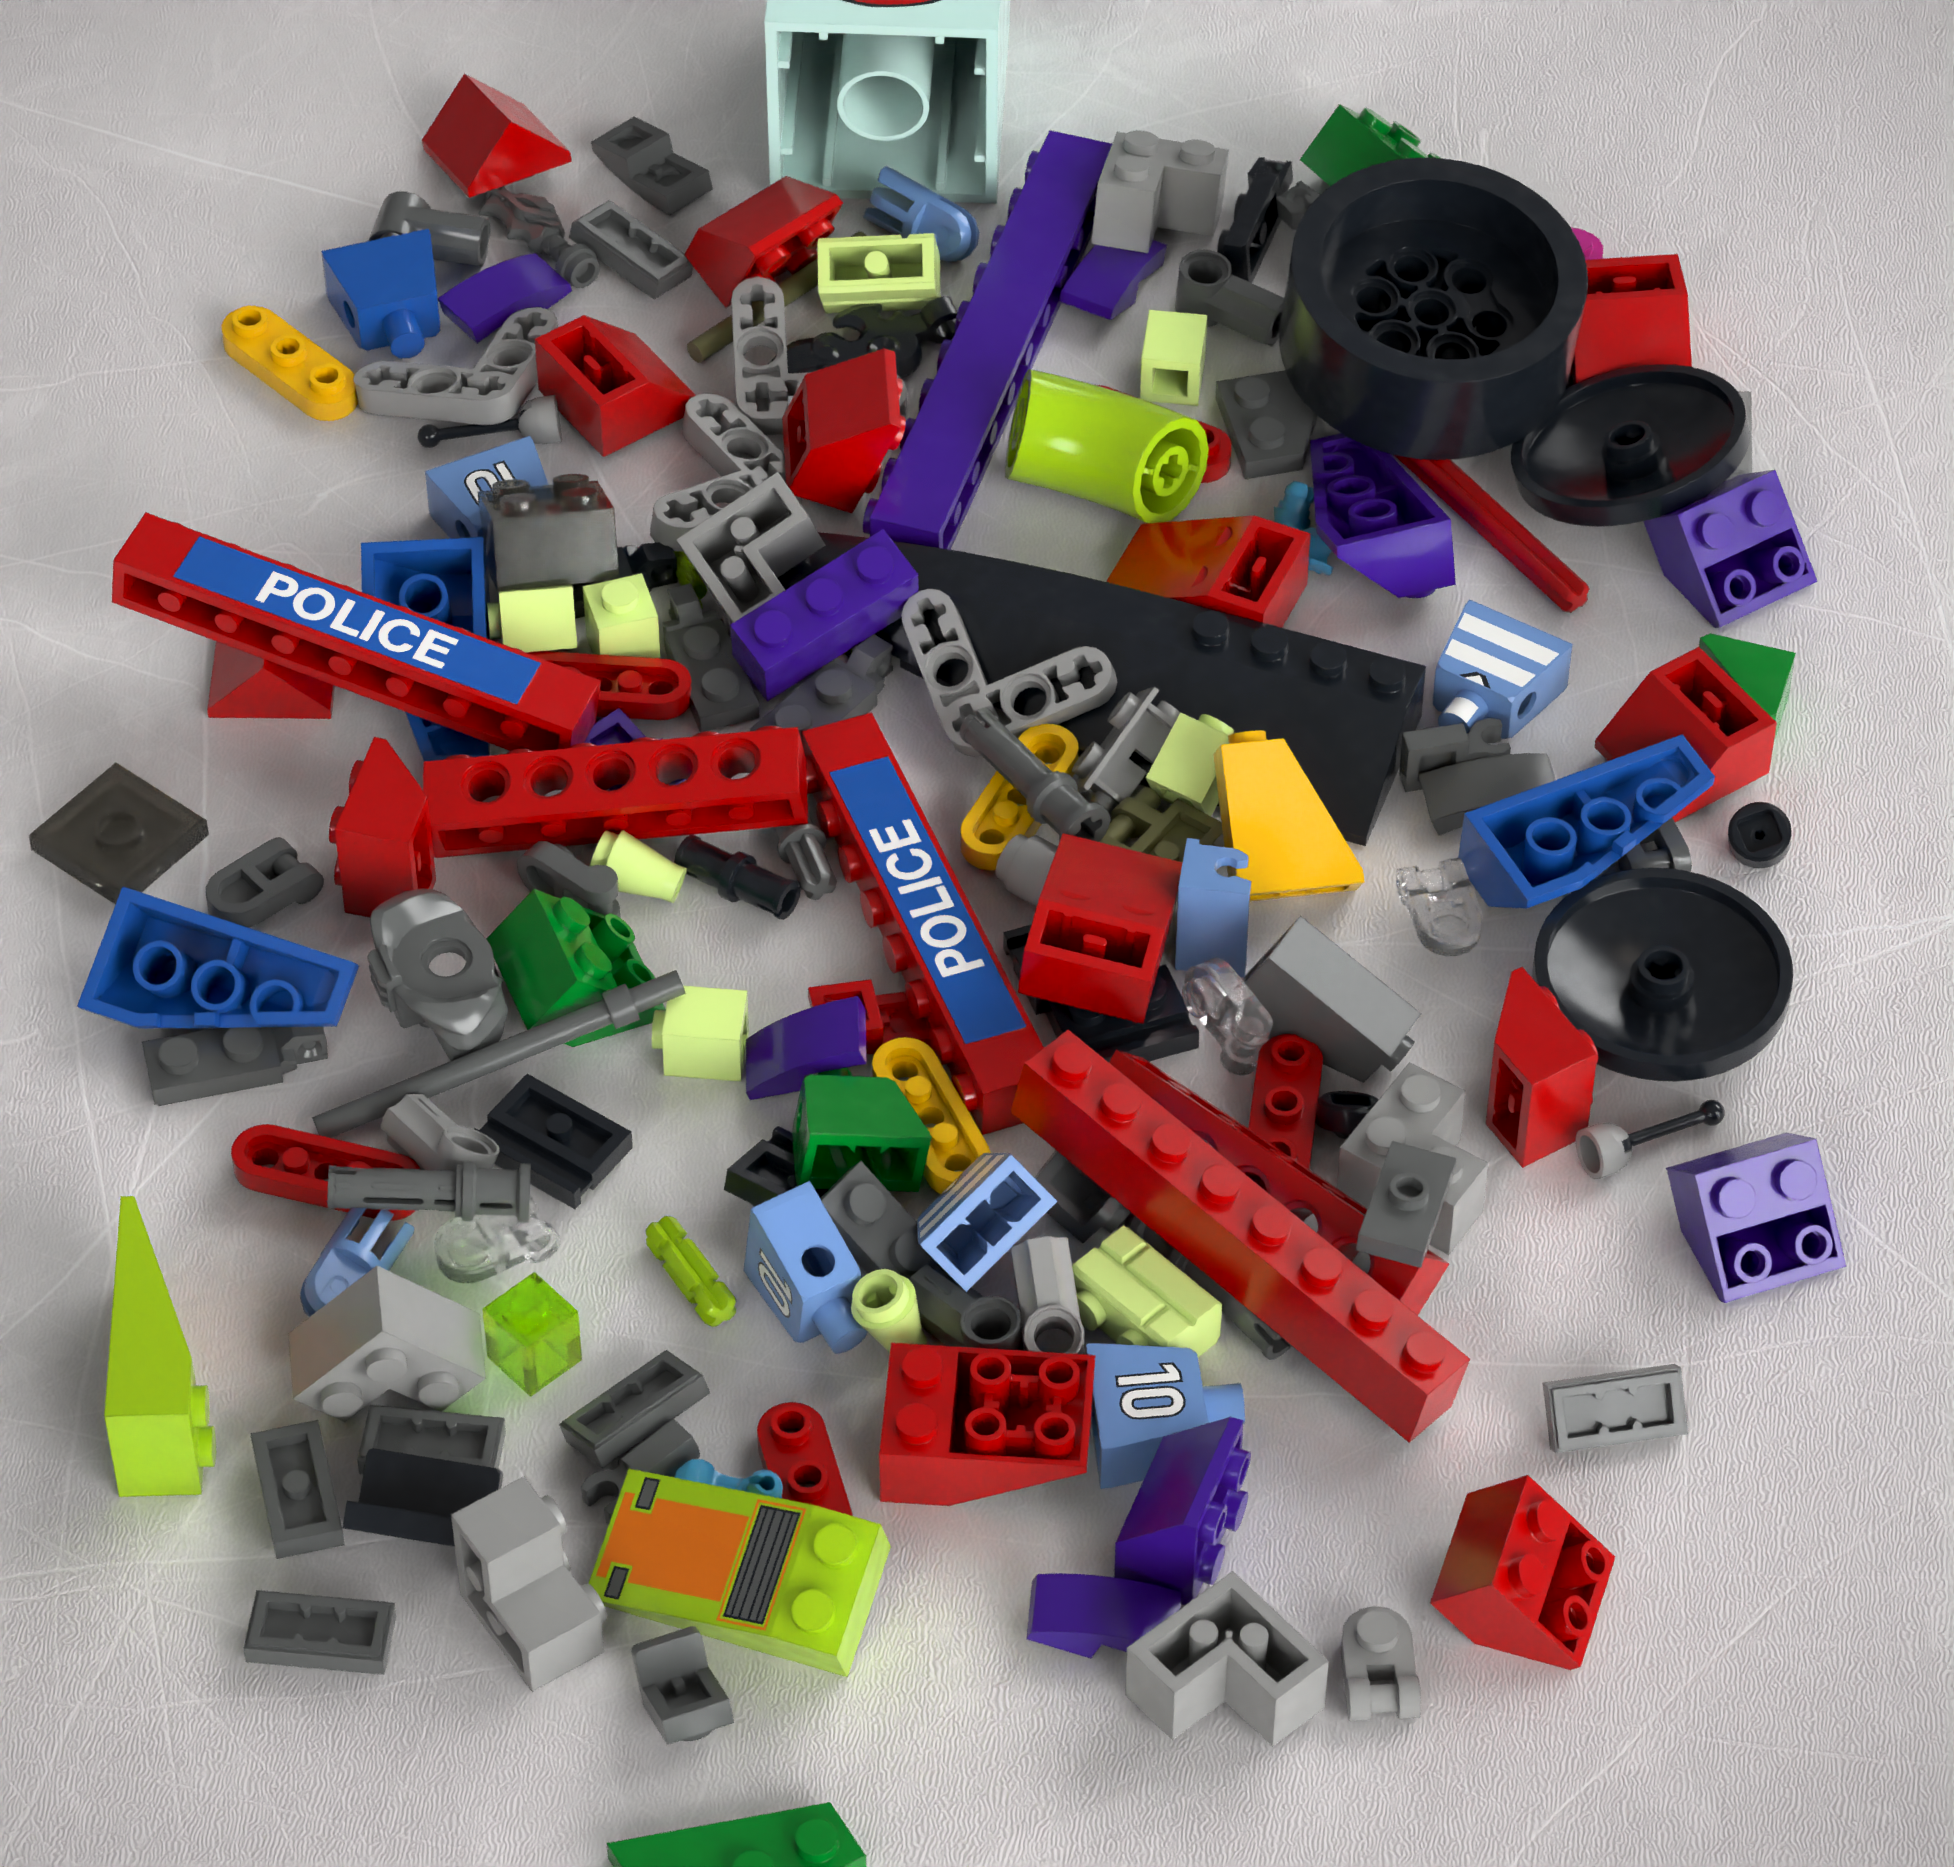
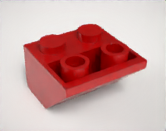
(763, 236)
(1633, 316)
(608, 383)
(842, 429)
(1710, 711)
(381, 833)
(1538, 1073)
(1523, 1575)

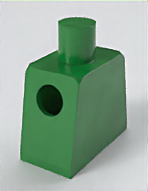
(853, 1121)

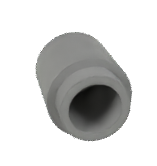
(1025, 866)

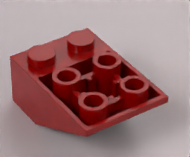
(1220, 564)
(1100, 928)
(981, 1421)

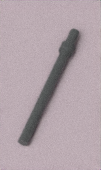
(618, 1007)

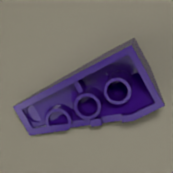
(1380, 518)

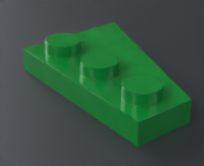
(777, 1839)

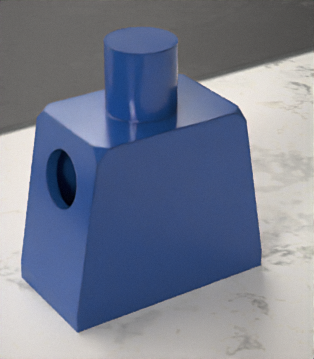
(385, 291)

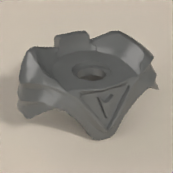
(461, 1009)

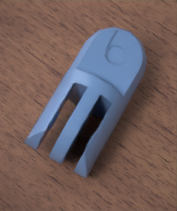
(918, 210)
(347, 1261)

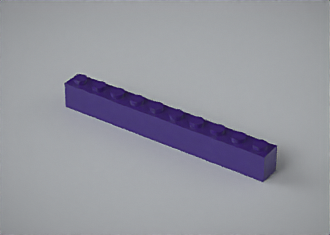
(992, 347)

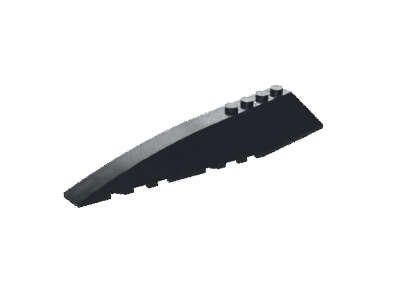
(1326, 699)

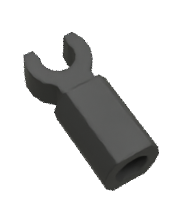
(657, 1454)

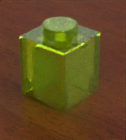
(532, 1334)

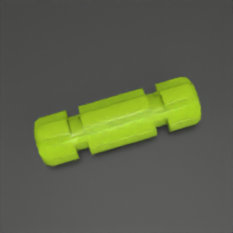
(690, 1271)

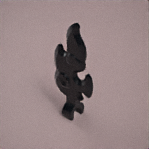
(896, 334)

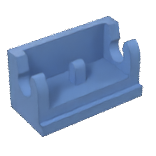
(1212, 908)

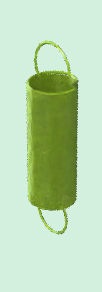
(686, 574)

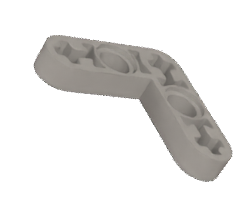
(772, 379)
(478, 395)
(715, 430)
(959, 701)

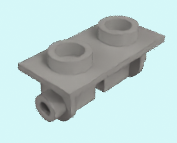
(1136, 728)

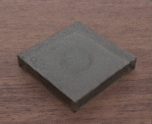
(118, 834)

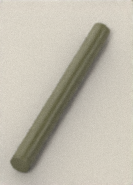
(722, 333)

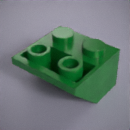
(1358, 141)
(564, 958)

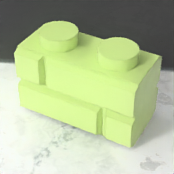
(878, 270)
(1143, 1297)

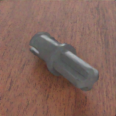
(804, 850)

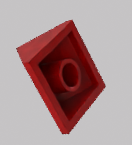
(490, 139)
(262, 689)

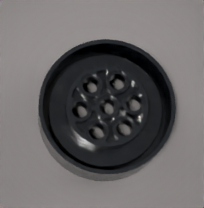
(1432, 308)

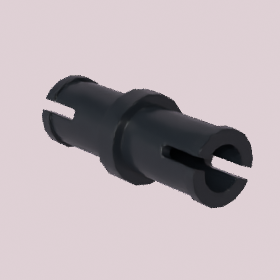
(738, 877)

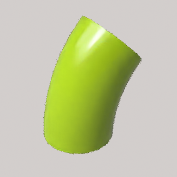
(1105, 447)

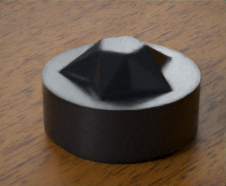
(1759, 835)
(1343, 1111)

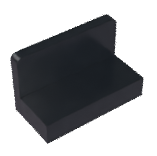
(416, 1495)

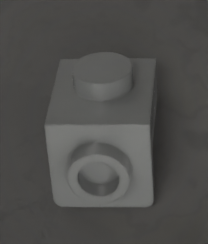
(1081, 1202)
(680, 1686)

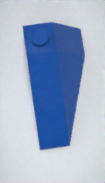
(442, 582)
(1577, 825)
(200, 971)

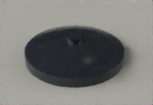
(1632, 446)
(1666, 972)

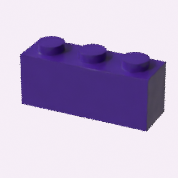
(823, 615)

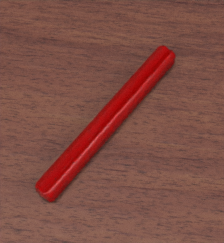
(1502, 531)

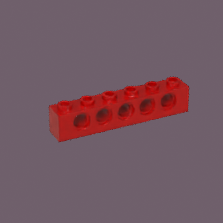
(643, 807)
(1284, 1178)

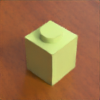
(1173, 357)
(534, 618)
(621, 618)
(1187, 764)
(703, 1033)

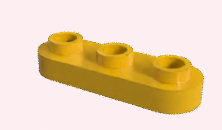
(289, 363)
(995, 813)
(955, 1137)

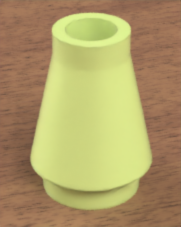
(639, 867)
(888, 1308)

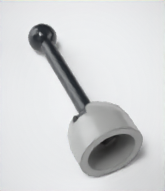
(535, 419)
(1608, 1148)

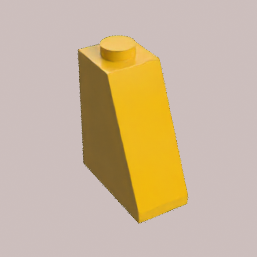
(1279, 822)

